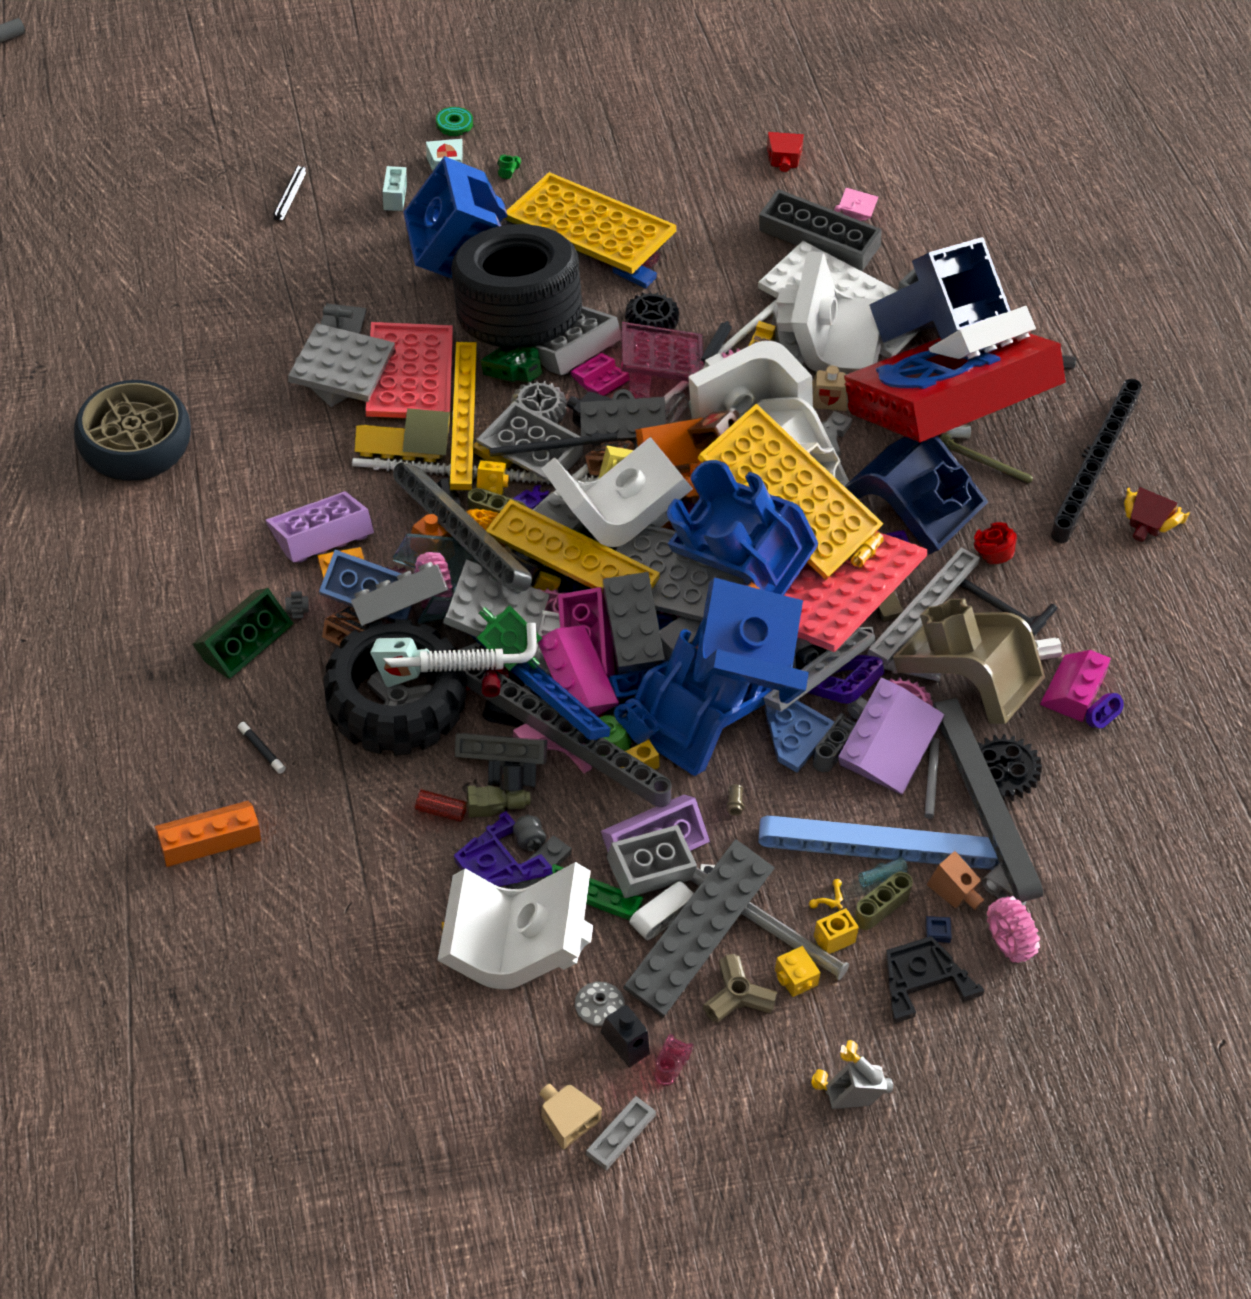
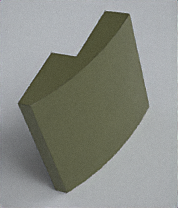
(426, 431)

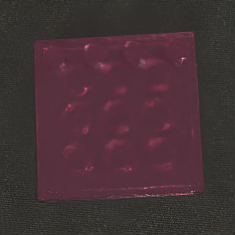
(660, 351)

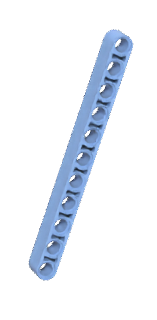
(874, 841)

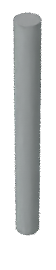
(932, 778)

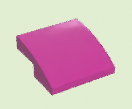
(600, 375)

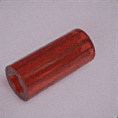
(441, 805)

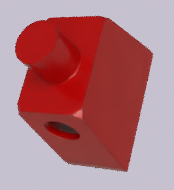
(784, 150)

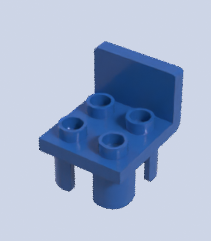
(742, 529)
(693, 711)

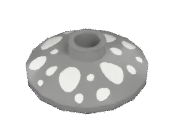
(593, 1011)

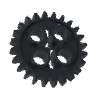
(1012, 773)

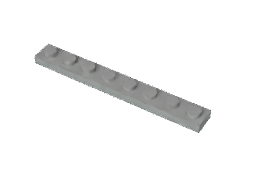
(932, 595)

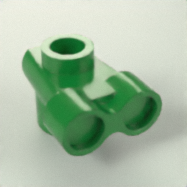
(507, 165)

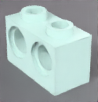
(394, 188)

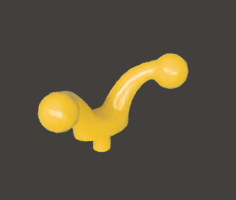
(831, 903)

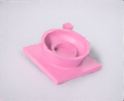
(857, 204)

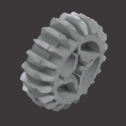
(542, 399)

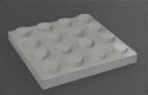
(341, 362)
(480, 589)

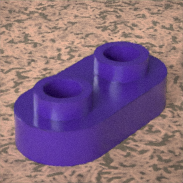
(1101, 713)

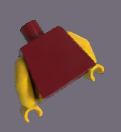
(1151, 513)

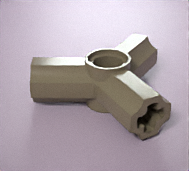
(735, 979)

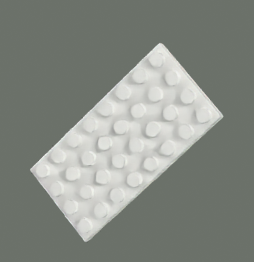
(844, 277)

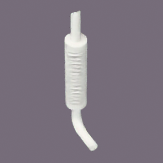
(468, 659)

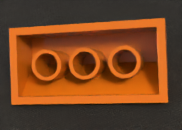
(208, 833)

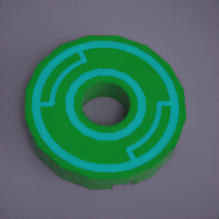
(447, 115)

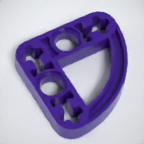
(849, 690)

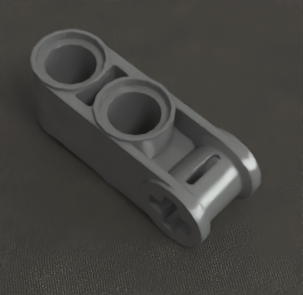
(832, 743)

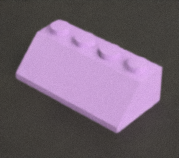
(680, 811)

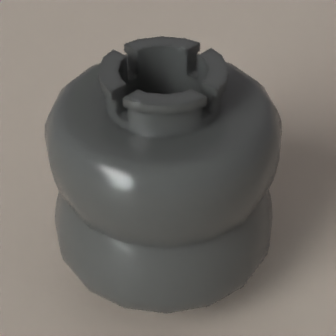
(529, 832)

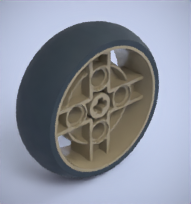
(132, 430)

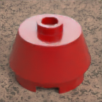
(996, 543)

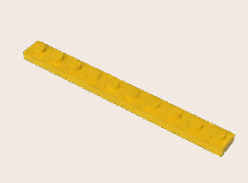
(463, 416)

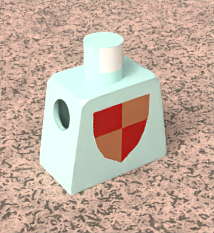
(438, 149)
(395, 649)

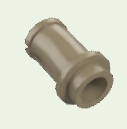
(734, 805)

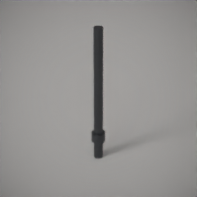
(594, 439)

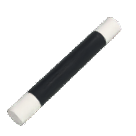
(261, 747)

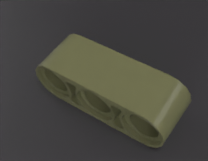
(487, 500)
(887, 891)

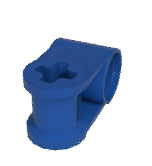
(638, 722)

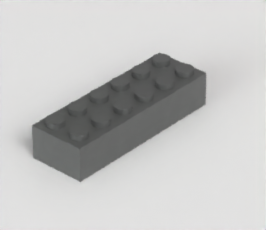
(830, 231)

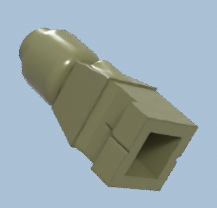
(492, 800)

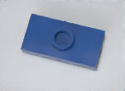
(642, 276)

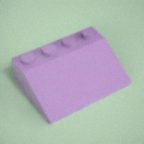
(321, 526)
(890, 736)

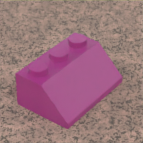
(1076, 683)

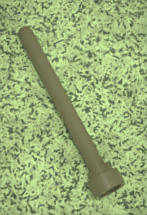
(949, 443)

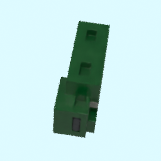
(512, 364)

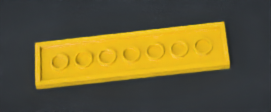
(562, 547)

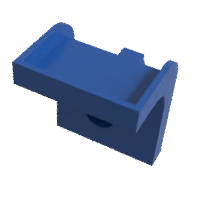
(750, 638)

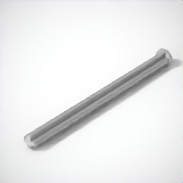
(786, 934)

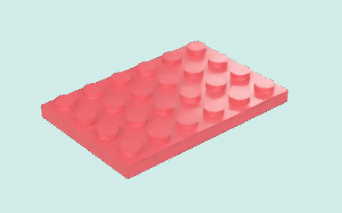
(416, 372)

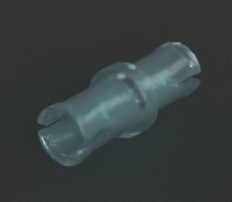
(882, 872)

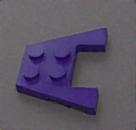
(492, 861)

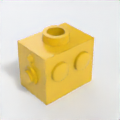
(492, 476)
(836, 931)
(797, 971)

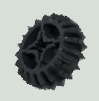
(654, 311)

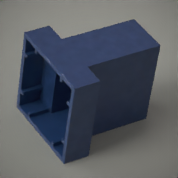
(952, 292)

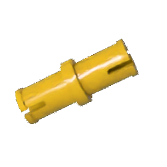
(867, 550)

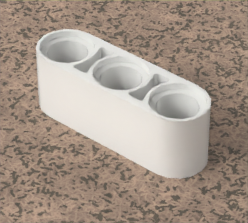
(661, 911)

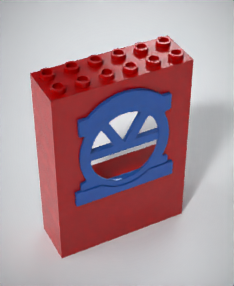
(934, 393)

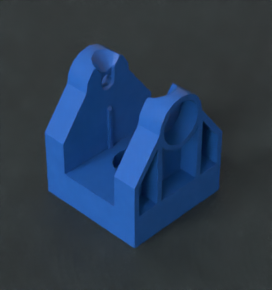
(448, 212)

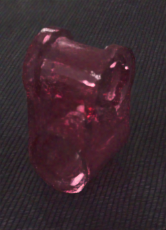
(672, 1056)

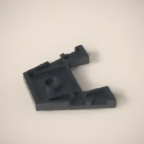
(920, 967)

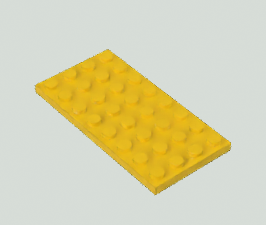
(592, 222)
(791, 473)

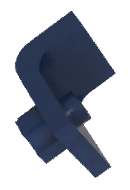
(923, 487)

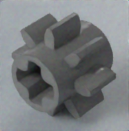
(297, 604)

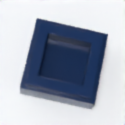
(938, 928)

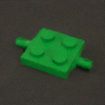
(506, 632)

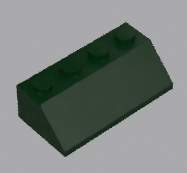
(243, 633)

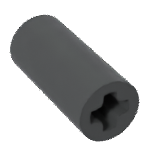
(11, 29)

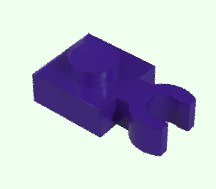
(532, 498)

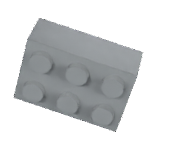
(651, 861)

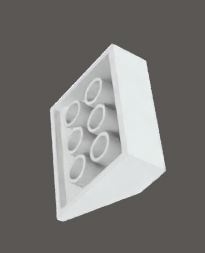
(986, 335)

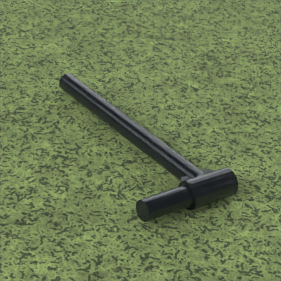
(1035, 622)

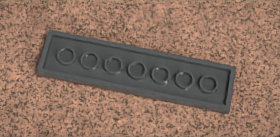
(698, 928)

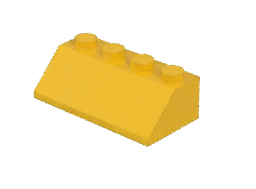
(387, 442)

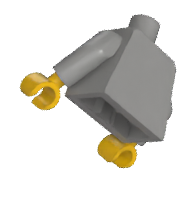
(856, 1083)

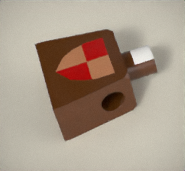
(712, 426)

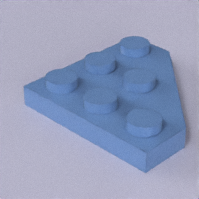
(796, 733)

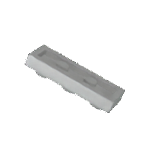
(620, 1133)

